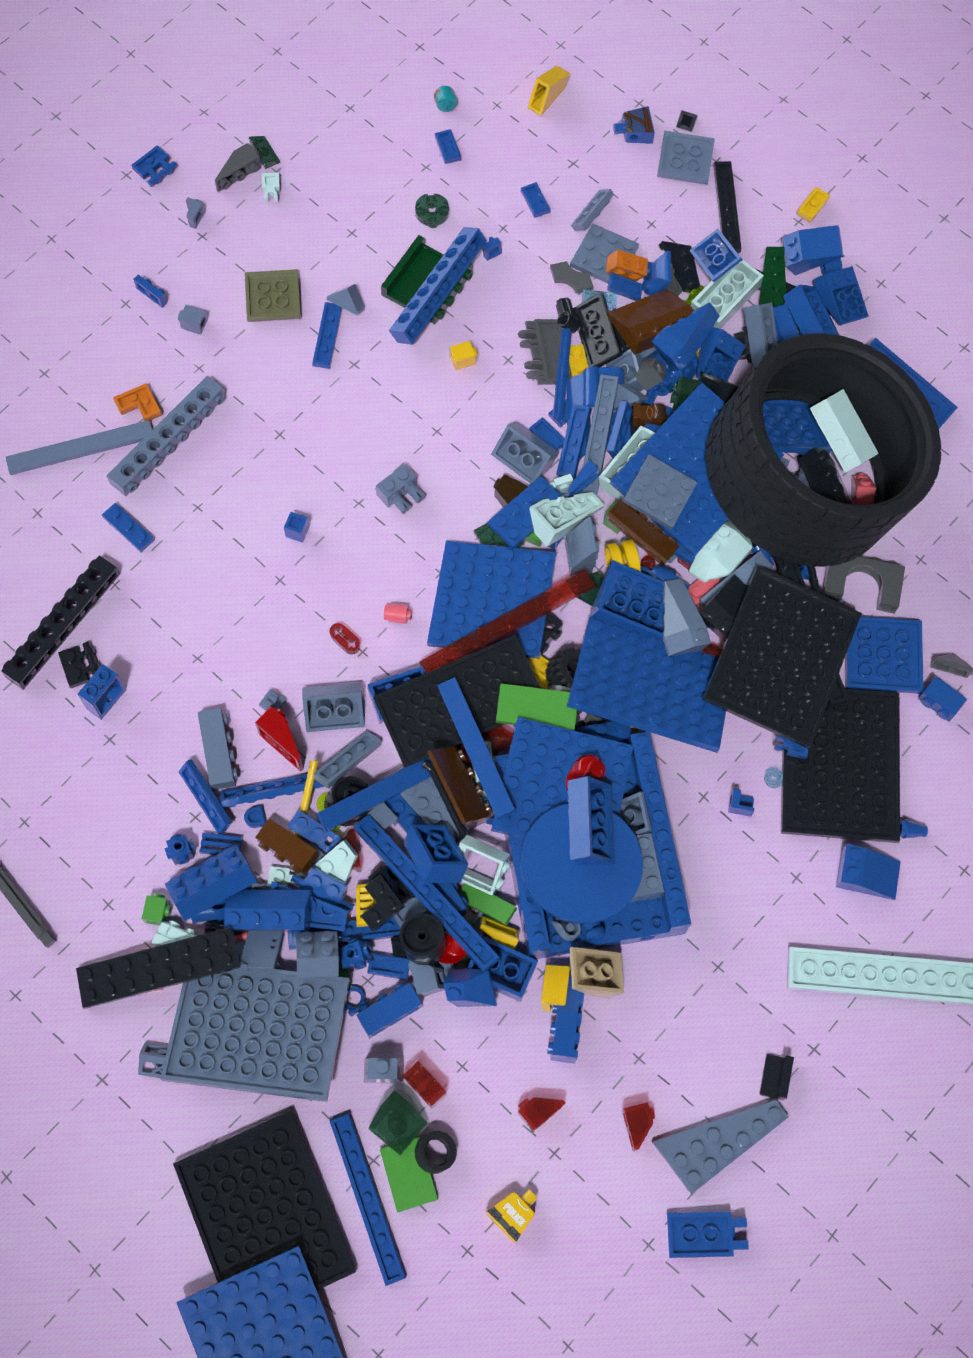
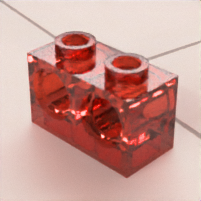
(425, 1084)

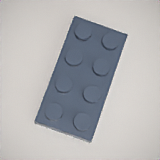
(429, 806)

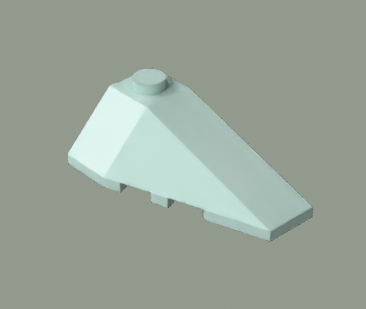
(558, 517)

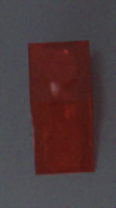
(538, 1111)
(638, 1123)

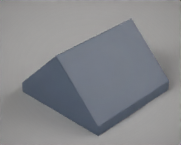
(635, 814)

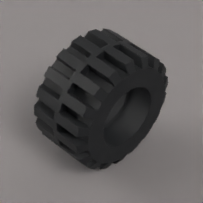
(557, 667)

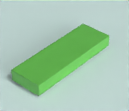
(488, 904)

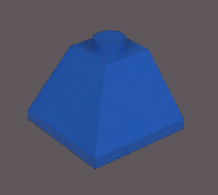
(469, 988)

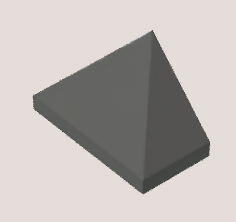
(952, 664)

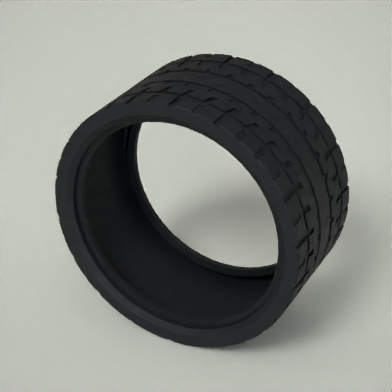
(777, 507)

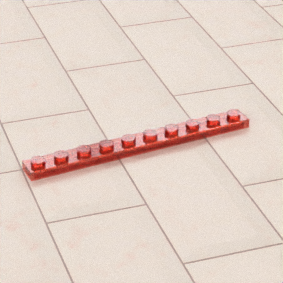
(511, 621)

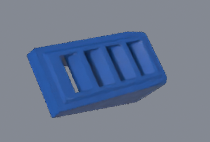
(585, 477)

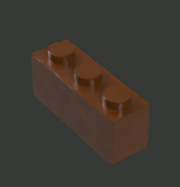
(287, 847)

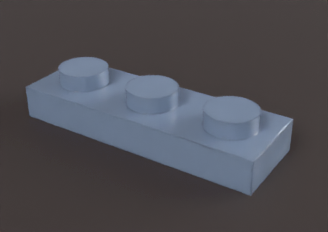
(592, 209)

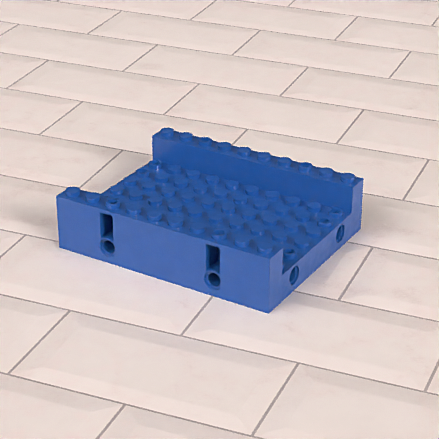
(639, 919)

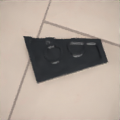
(683, 264)

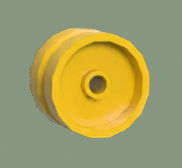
(625, 554)

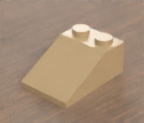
(596, 972)

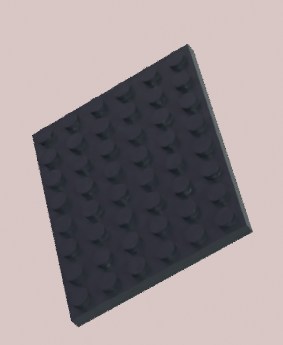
(782, 657)
(850, 773)
(262, 1199)

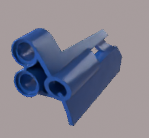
(583, 390)

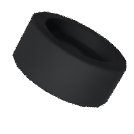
(420, 1156)

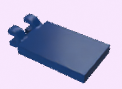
(704, 1234)

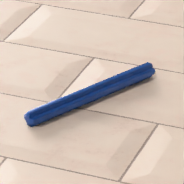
(562, 372)

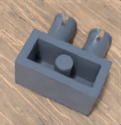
(398, 485)

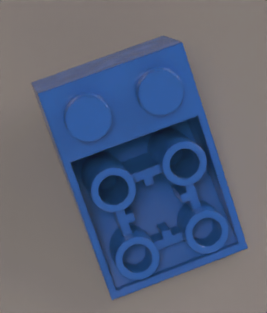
(842, 295)
(719, 354)

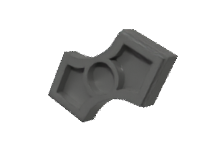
(565, 274)

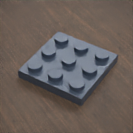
(685, 157)
(596, 247)
(659, 492)

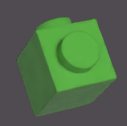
(156, 909)

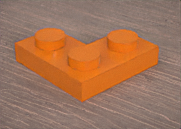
(138, 398)

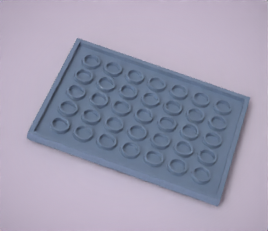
(258, 1033)

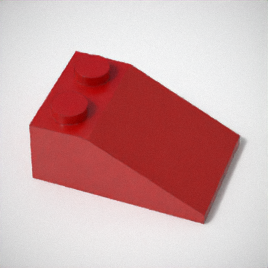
(275, 731)

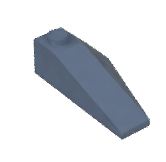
(744, 573)
(683, 624)

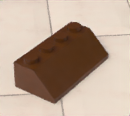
(643, 534)

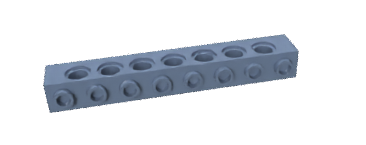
(168, 426)

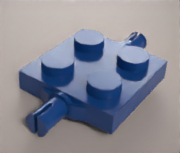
(324, 887)

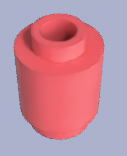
(397, 613)

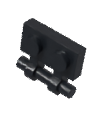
(73, 666)

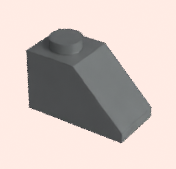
(650, 373)

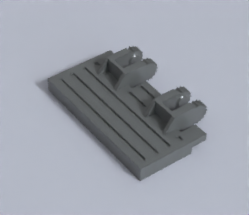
(544, 346)

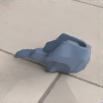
(566, 930)

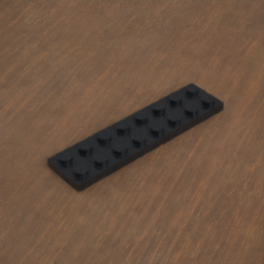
(157, 968)

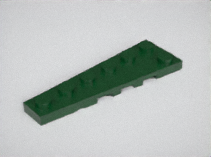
(774, 279)

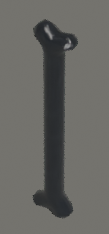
(450, 808)

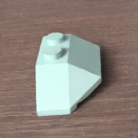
(721, 554)

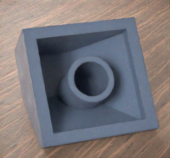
(631, 365)

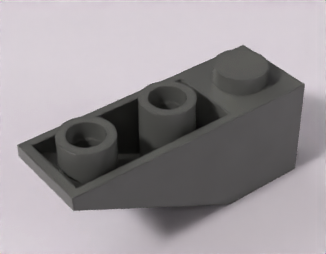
(240, 164)

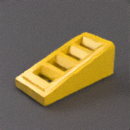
(362, 895)
(501, 933)

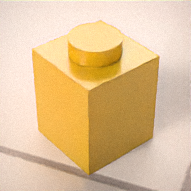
(463, 355)

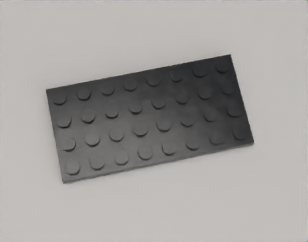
(418, 715)

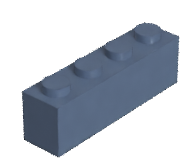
(760, 330)
(216, 749)

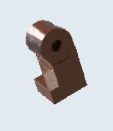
(650, 414)

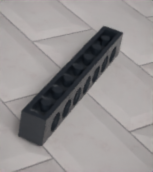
(60, 631)

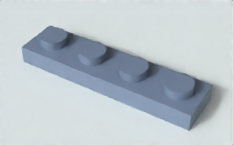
(347, 759)

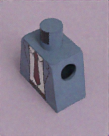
(383, 1070)

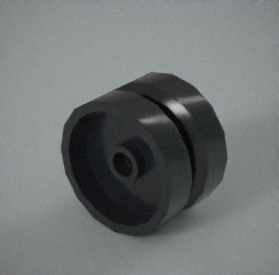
(343, 789)
(429, 929)

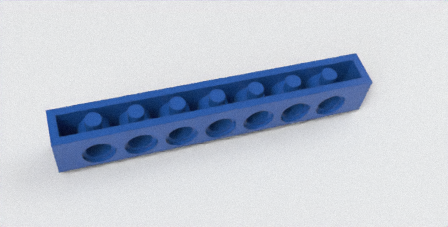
(437, 285)

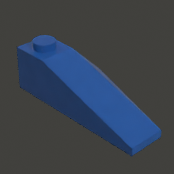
(683, 339)

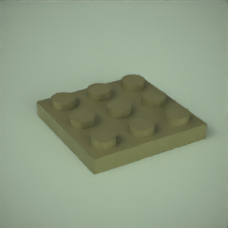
(272, 295)

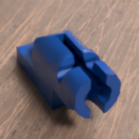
(673, 375)

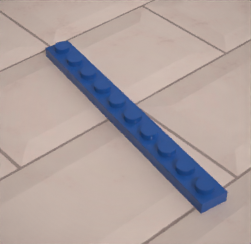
(426, 893)

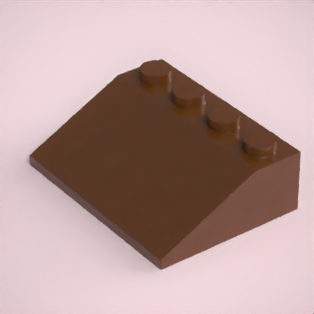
(647, 317)
(460, 786)

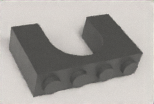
(887, 575)

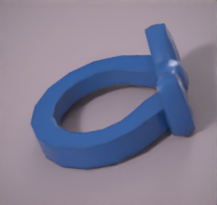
(351, 1010)

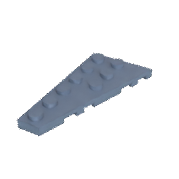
(709, 1148)

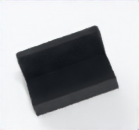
(776, 1077)

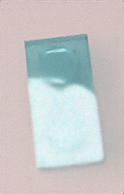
(611, 298)

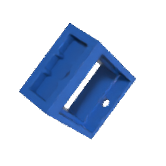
(96, 698)

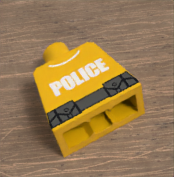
(513, 1214)

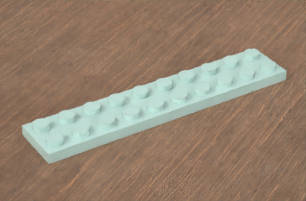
(880, 975)

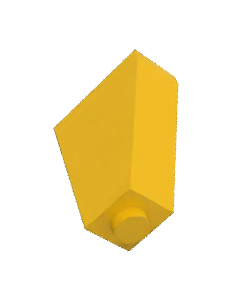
(547, 89)

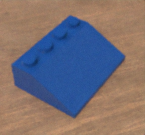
(630, 601)

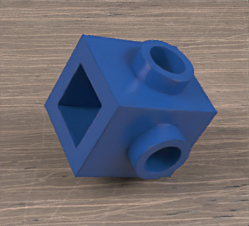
(182, 855)
(355, 954)

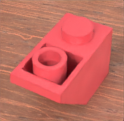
(862, 489)

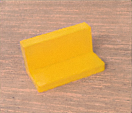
(555, 986)

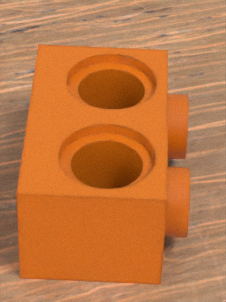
(627, 265)

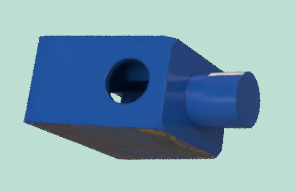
(636, 126)

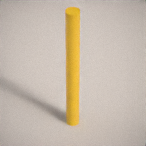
(308, 789)

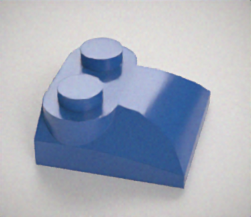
(658, 274)

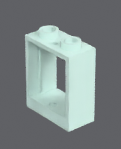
(477, 880)

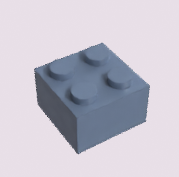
(317, 954)

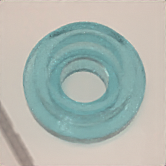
(775, 773)

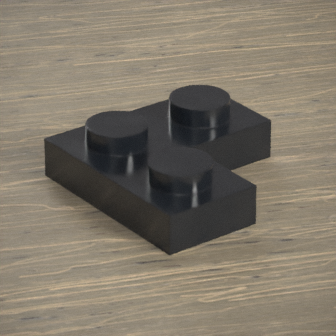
(386, 904)

